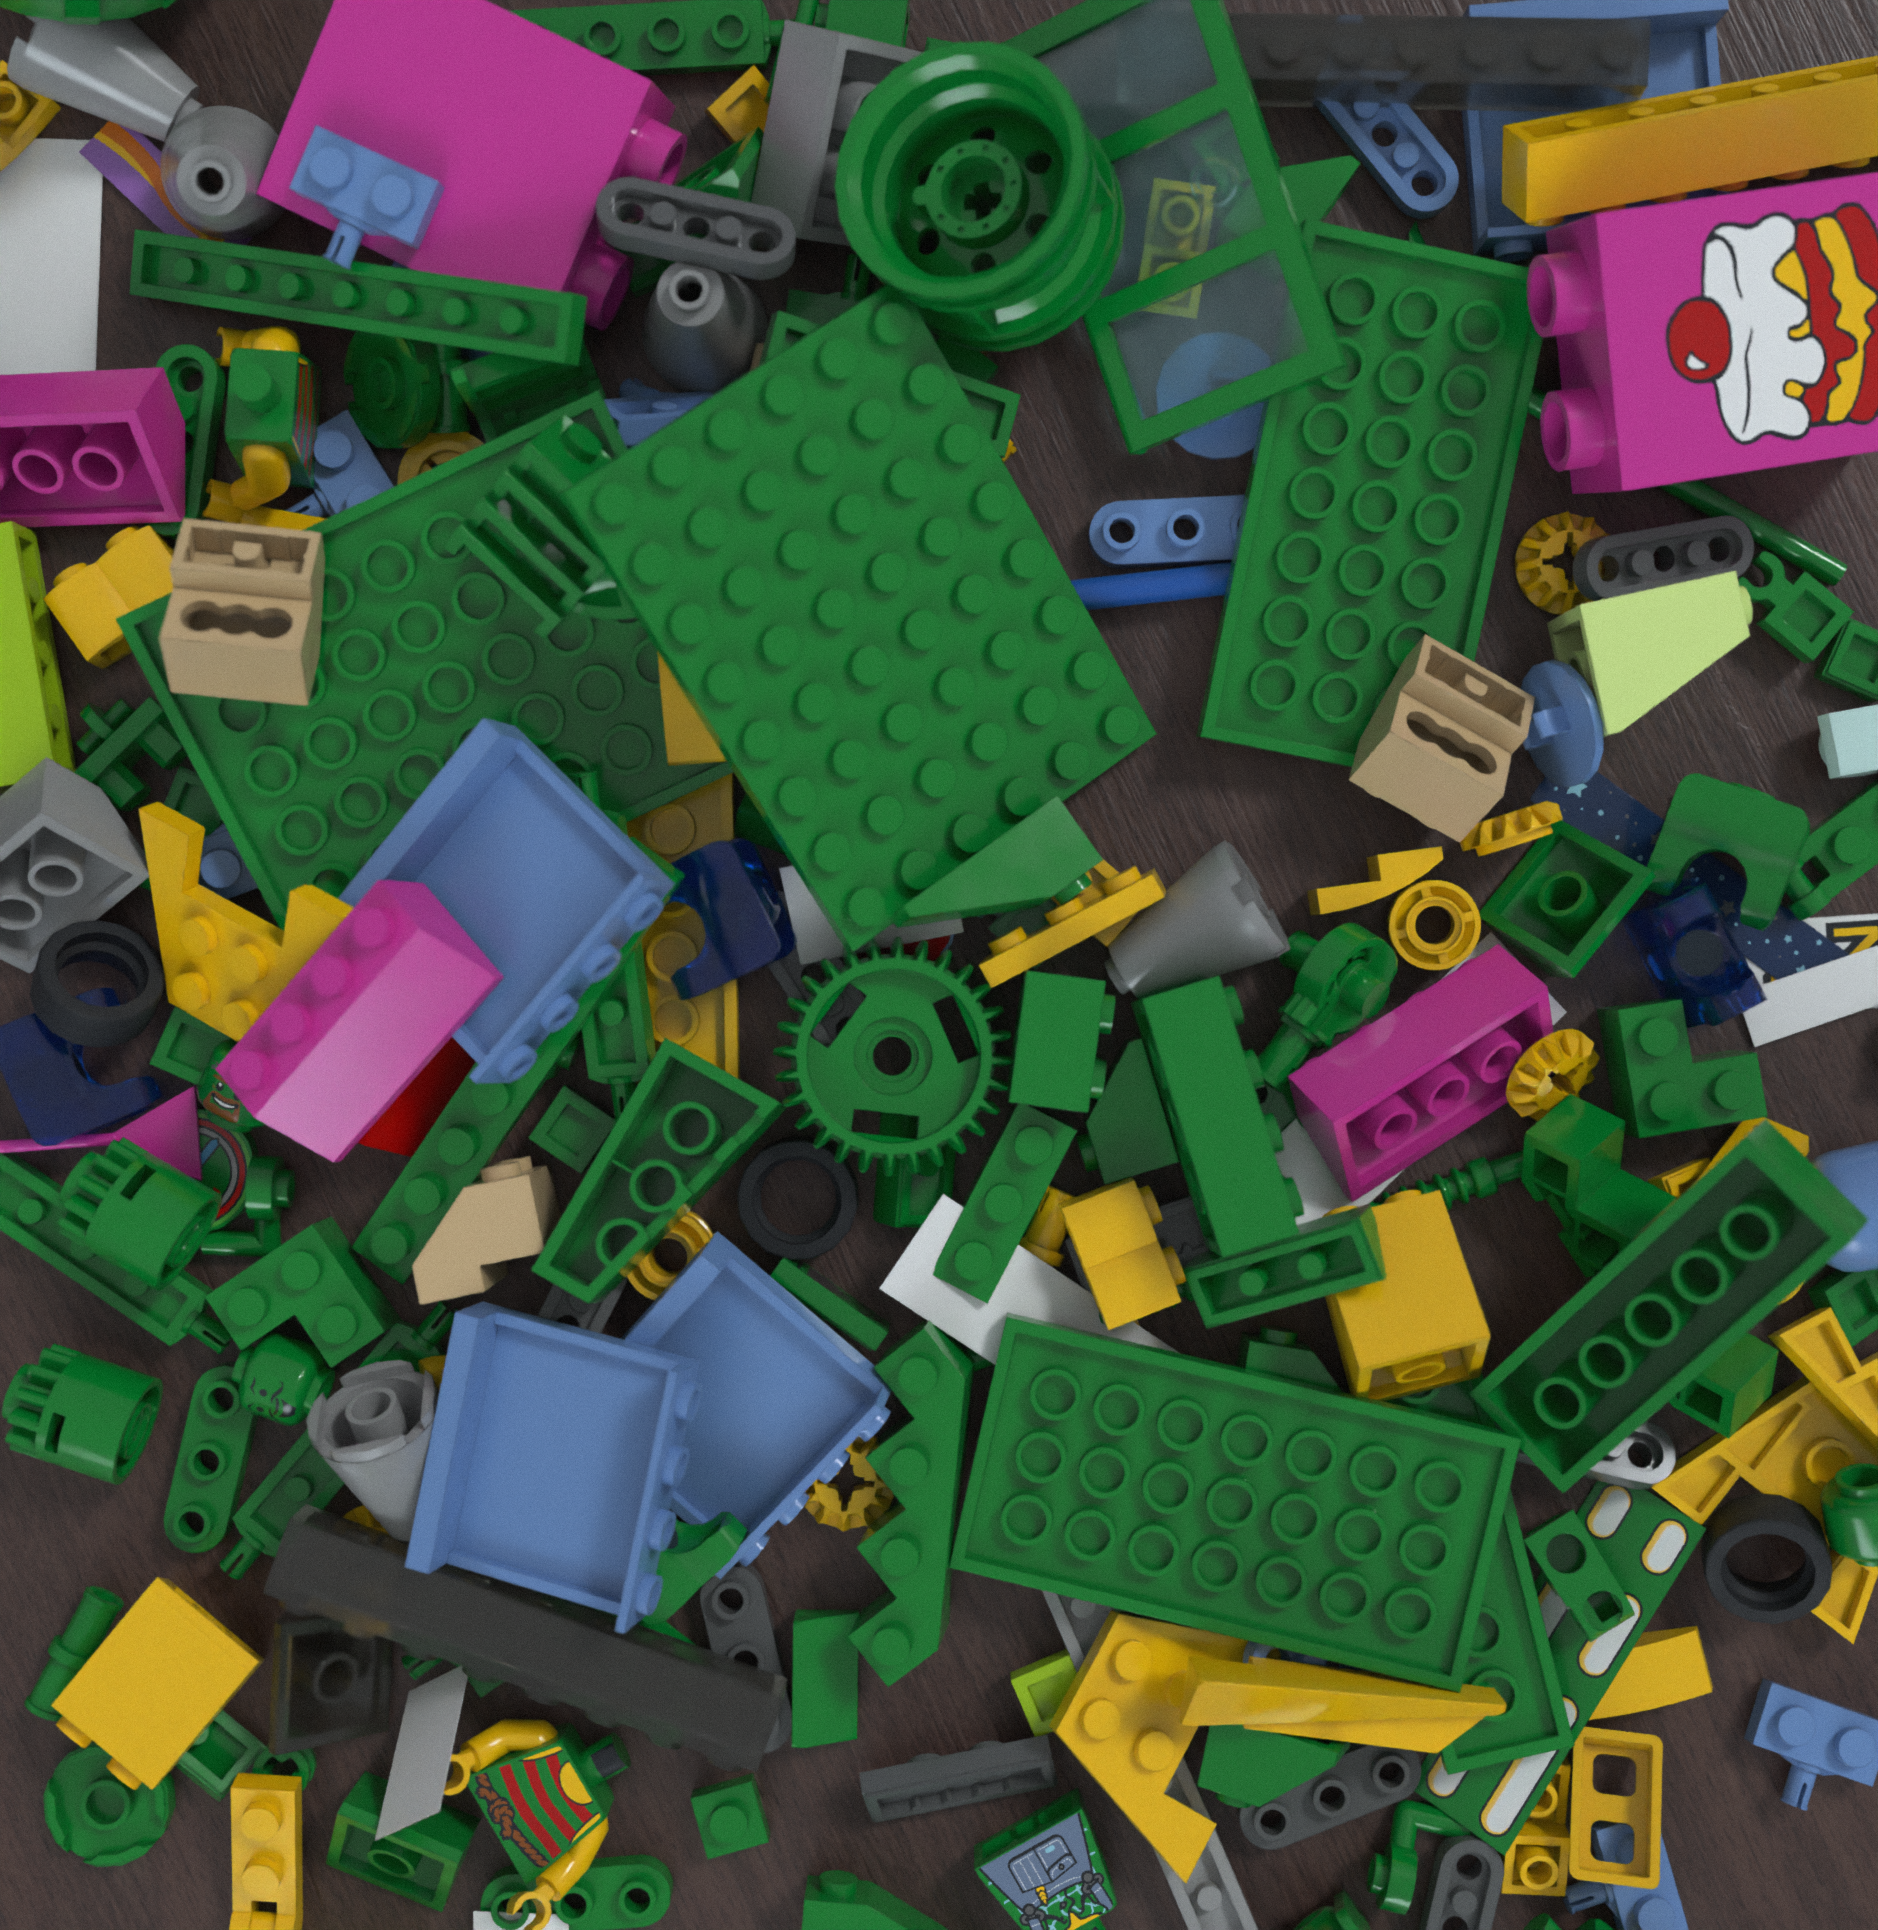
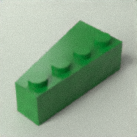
(656, 1164)

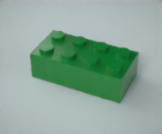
(1217, 1118)

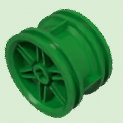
(981, 196)

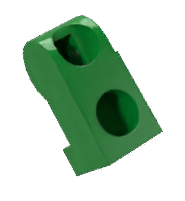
(1578, 1574)

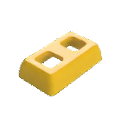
(1638, 1811)

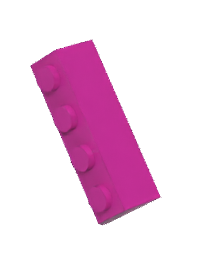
(91, 448)
(360, 1019)
(1421, 1070)

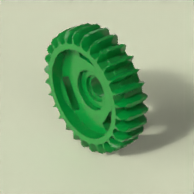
(933, 1085)

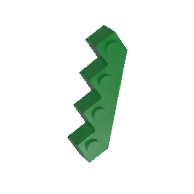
(1576, 1165)
(924, 1468)

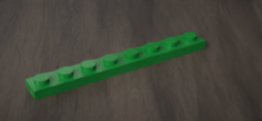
(362, 299)
(472, 1133)

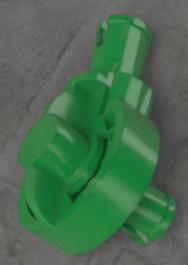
(1335, 989)

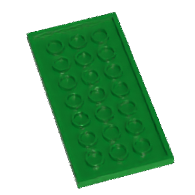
(1373, 494)
(1235, 1501)

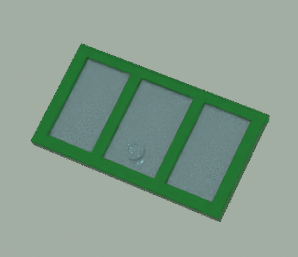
(1213, 268)

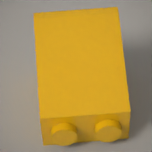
(1420, 1321)
(155, 1684)

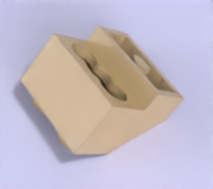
(244, 612)
(1442, 739)
(490, 1222)

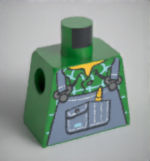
(1049, 1868)

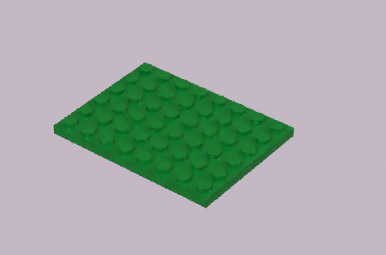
(862, 611)
(408, 670)

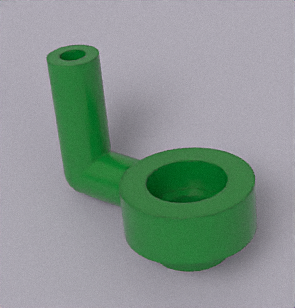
(267, 1192)
(1395, 1871)

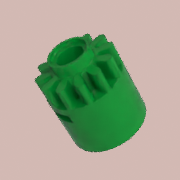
(137, 1212)
(82, 1413)

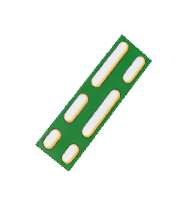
(1645, 1551)

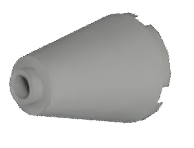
(106, 73)
(240, 150)
(702, 328)
(1199, 930)
(379, 1438)

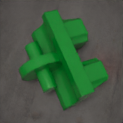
(119, 742)

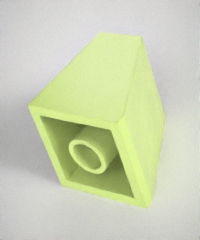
(1650, 642)

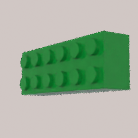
(1669, 1305)

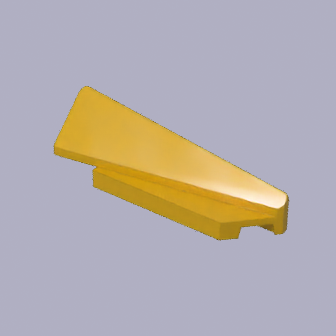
(1331, 1703)

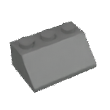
(813, 98)
(60, 859)

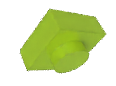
(1042, 1688)

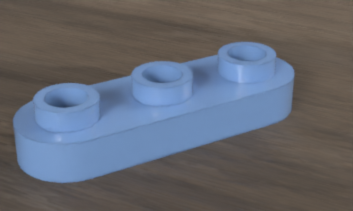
(1396, 166)
(1153, 533)

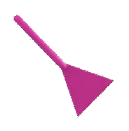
(166, 1132)

